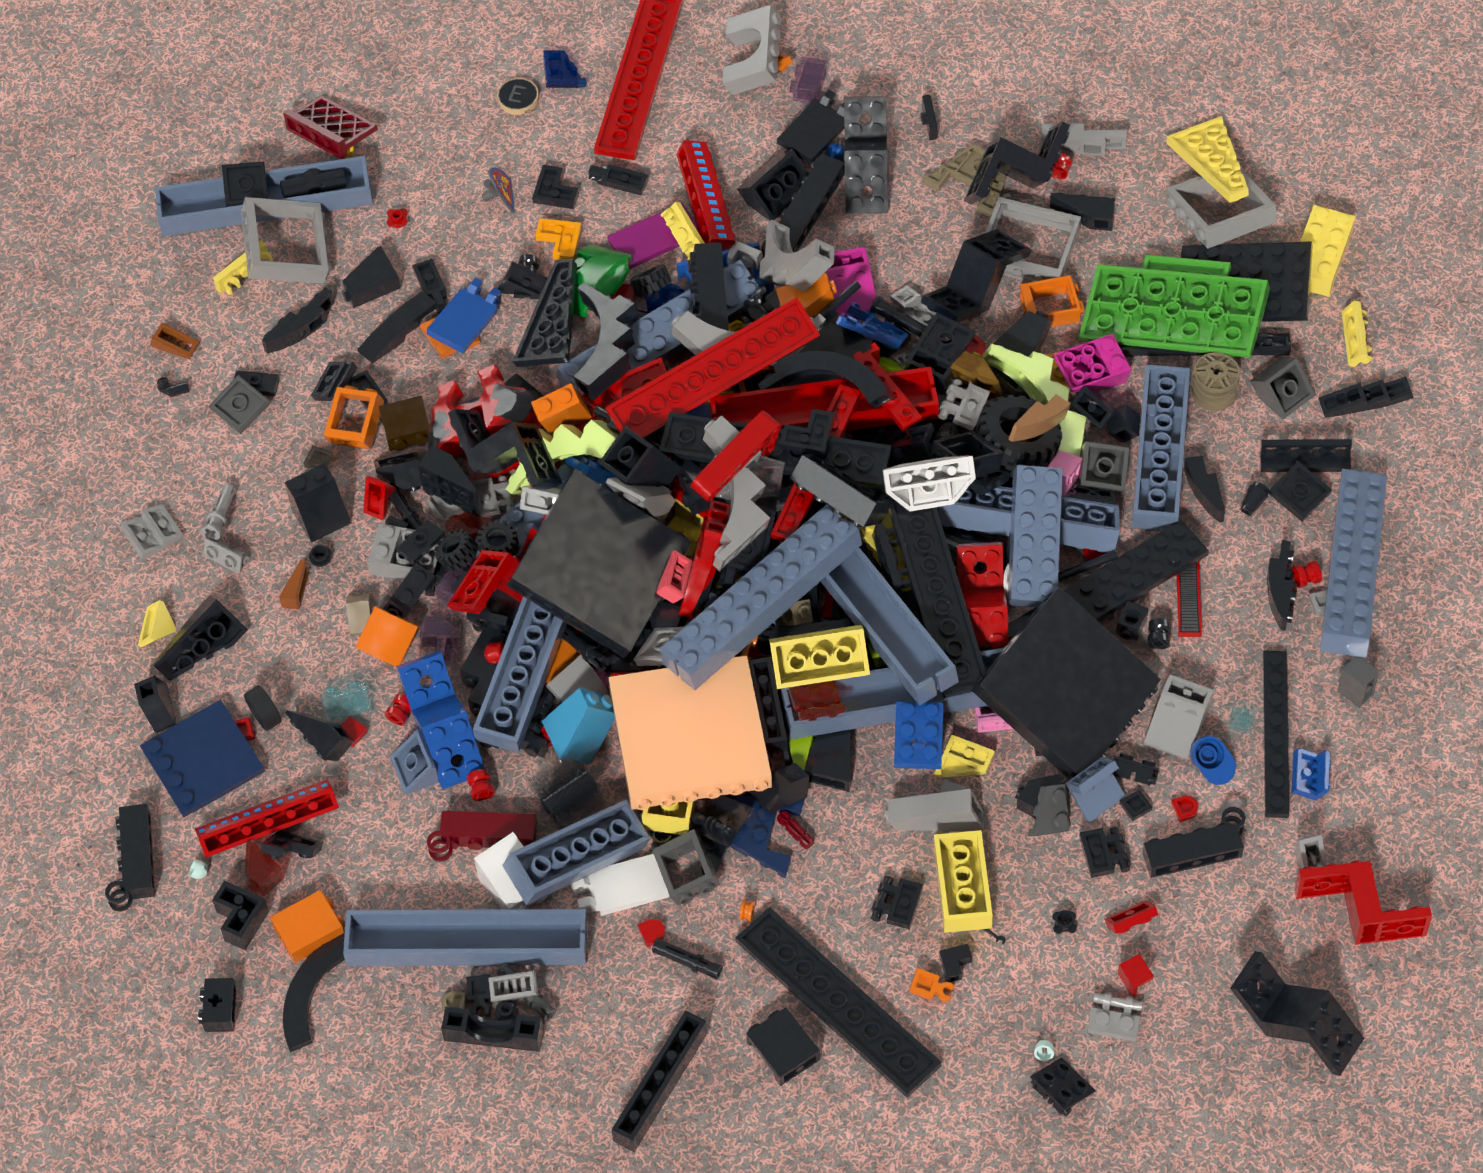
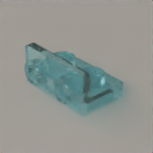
(345, 702)

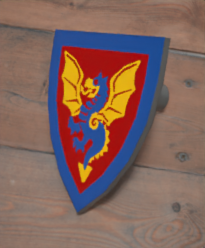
(499, 185)

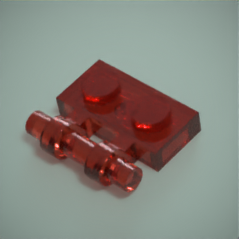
(815, 696)

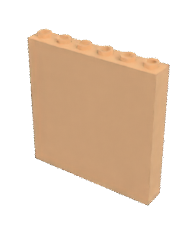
(687, 740)

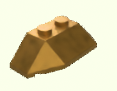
(975, 370)

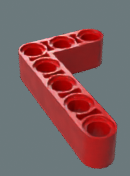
(757, 436)

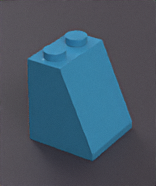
(580, 725)

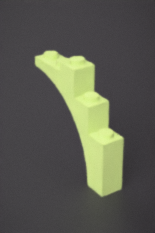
(1033, 376)
(569, 442)

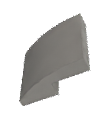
(151, 531)
(575, 676)

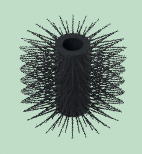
(572, 789)

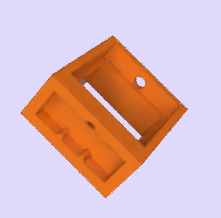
(1050, 287)
(348, 438)

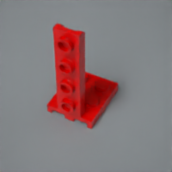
(899, 407)

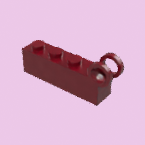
(480, 830)

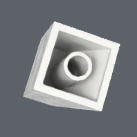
(494, 876)

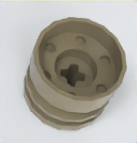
(1215, 381)

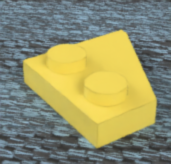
(964, 759)

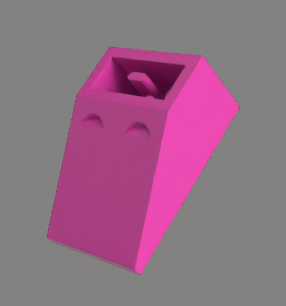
(848, 267)
(1094, 365)

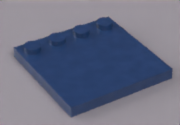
(202, 758)

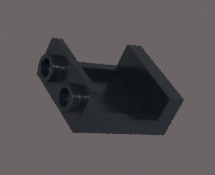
(783, 1045)

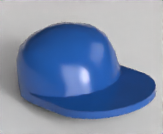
(1213, 760)

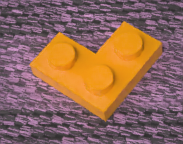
(563, 233)

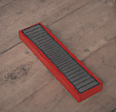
(1189, 602)

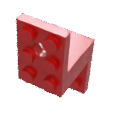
(486, 574)
(984, 592)
(1362, 902)

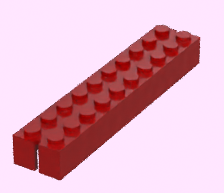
(795, 403)

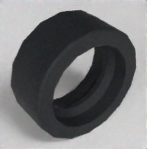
(262, 708)

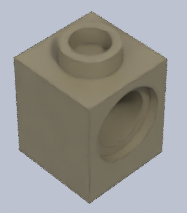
(797, 614)

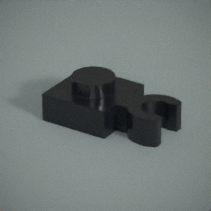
(479, 992)

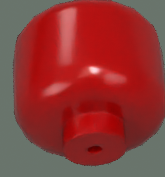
(493, 651)

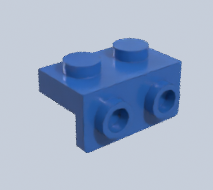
(1310, 773)

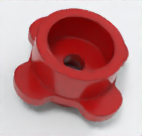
(397, 222)

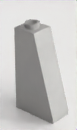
(936, 812)

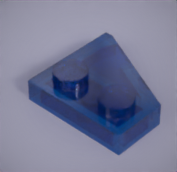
(560, 71)

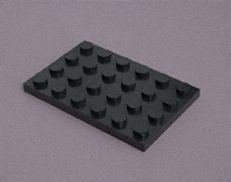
(1281, 263)

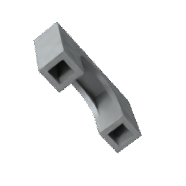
(762, 66)

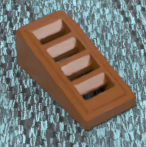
(165, 345)
(293, 592)

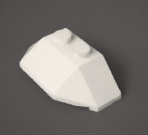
(929, 481)

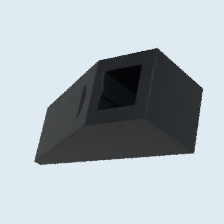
(1094, 211)
(326, 737)

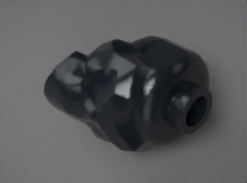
(756, 306)

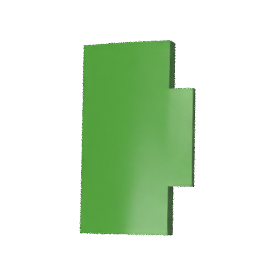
(1176, 306)

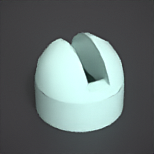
(198, 869)
(1038, 1052)

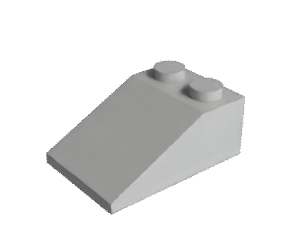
(652, 499)

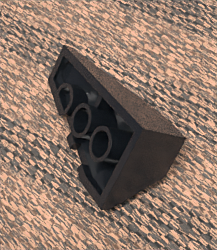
(203, 634)

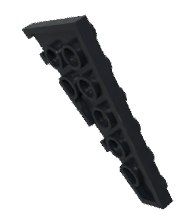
(550, 326)

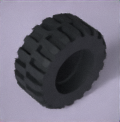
(1000, 417)

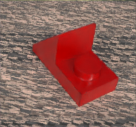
(377, 497)

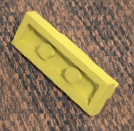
(682, 228)
(237, 270)
(1355, 334)

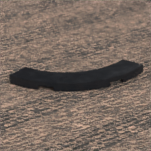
(302, 990)

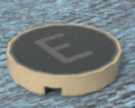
(517, 96)

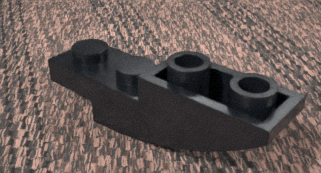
(294, 327)
(1280, 587)
(409, 591)

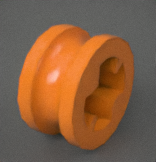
(747, 910)

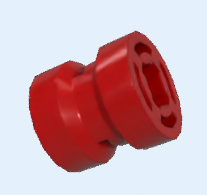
(1307, 573)
(399, 710)
(480, 785)

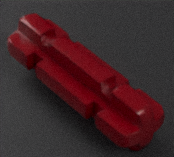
(795, 829)

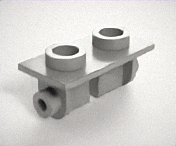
(221, 553)

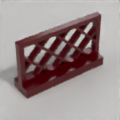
(320, 134)

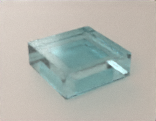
(1242, 720)

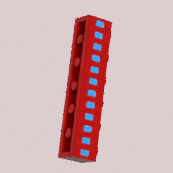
(705, 194)
(266, 818)

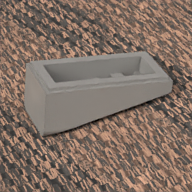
(495, 986)

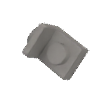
(749, 256)

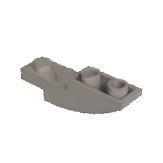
(1089, 141)

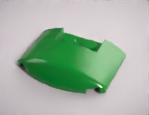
(599, 269)

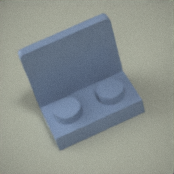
(1096, 788)

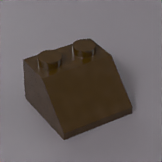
(405, 423)

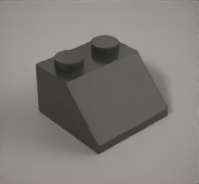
(1283, 386)
(1103, 466)

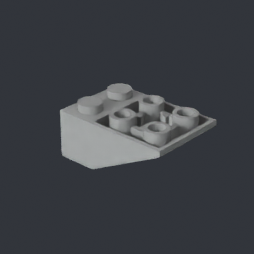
(385, 560)
(1179, 716)

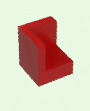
(1134, 973)

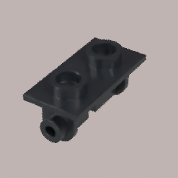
(1144, 770)

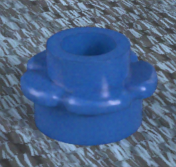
(835, 151)

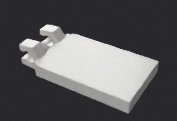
(622, 886)

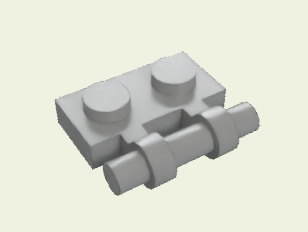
(971, 405)
(488, 503)
(1115, 1023)

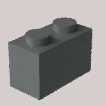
(1357, 680)

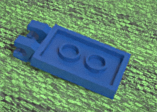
(465, 317)

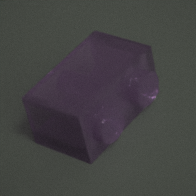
(809, 80)

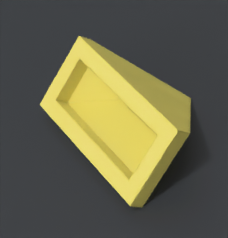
(156, 624)

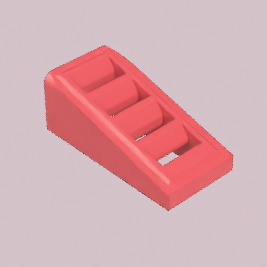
(668, 589)

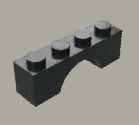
(517, 1033)

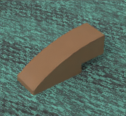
(1040, 419)

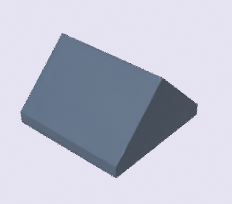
(414, 764)

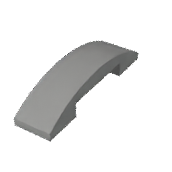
(910, 304)

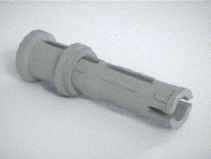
(216, 518)

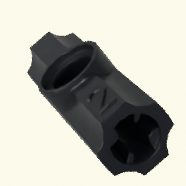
(313, 183)

